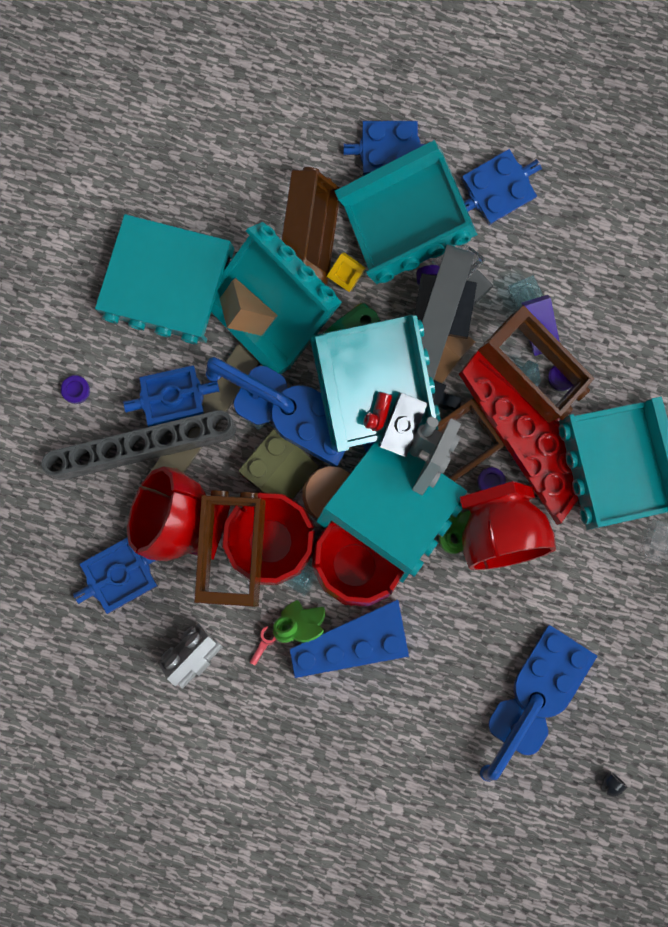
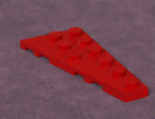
(525, 434)

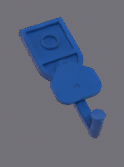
(267, 399)
(553, 671)

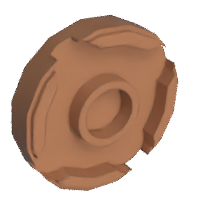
(321, 488)

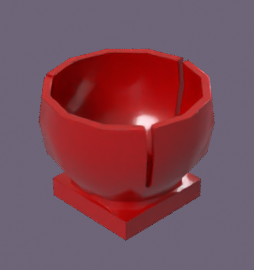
(170, 526)
(504, 527)
(286, 539)
(352, 569)

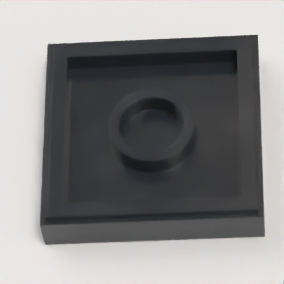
(462, 318)

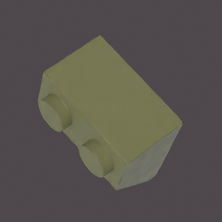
(278, 467)

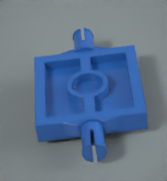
(384, 143)
(499, 186)
(171, 396)
(116, 576)

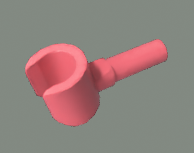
(261, 647)

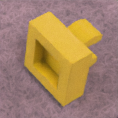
(346, 272)

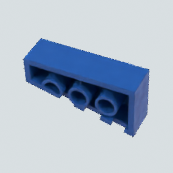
(360, 642)

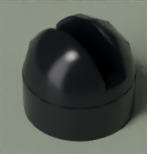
(613, 785)

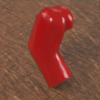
(377, 419)

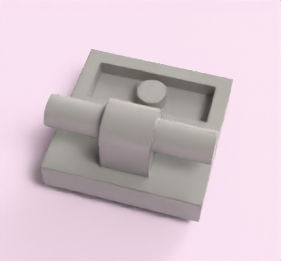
(438, 446)
(190, 656)

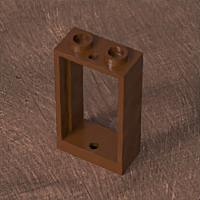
(311, 219)
(552, 350)
(473, 407)
(208, 503)

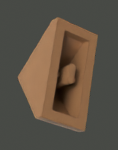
(244, 310)
(452, 354)

